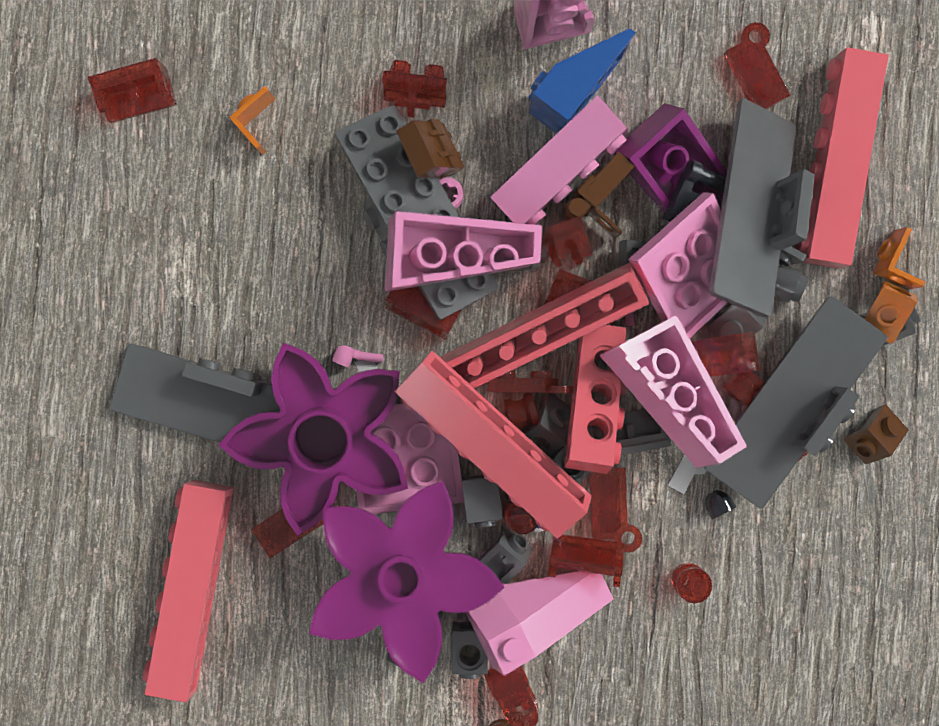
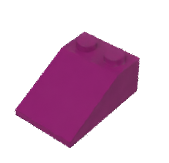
(662, 150)

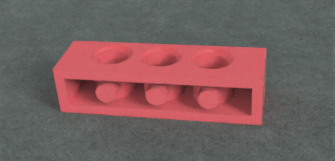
(581, 449)

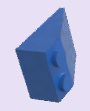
(574, 81)

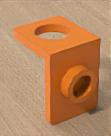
(248, 109)
(889, 254)
(891, 310)

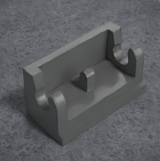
(638, 433)

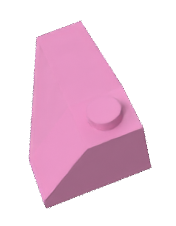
(551, 20)
(535, 615)

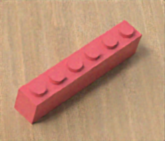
(843, 155)
(549, 327)
(494, 445)
(188, 590)

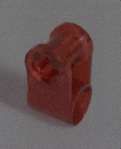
(514, 691)

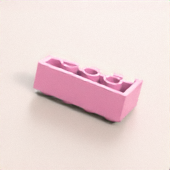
(560, 163)
(447, 248)
(677, 392)

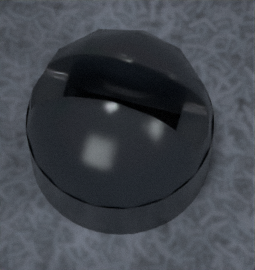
(718, 503)

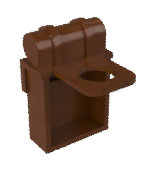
(430, 148)
(595, 190)

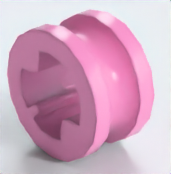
(453, 184)

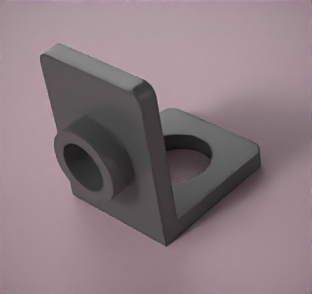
(552, 424)

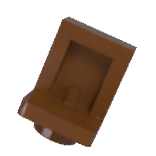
(878, 436)

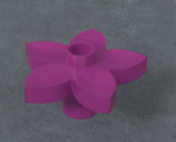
(321, 436)
(400, 578)

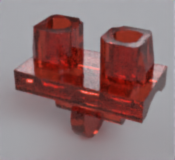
(413, 89)

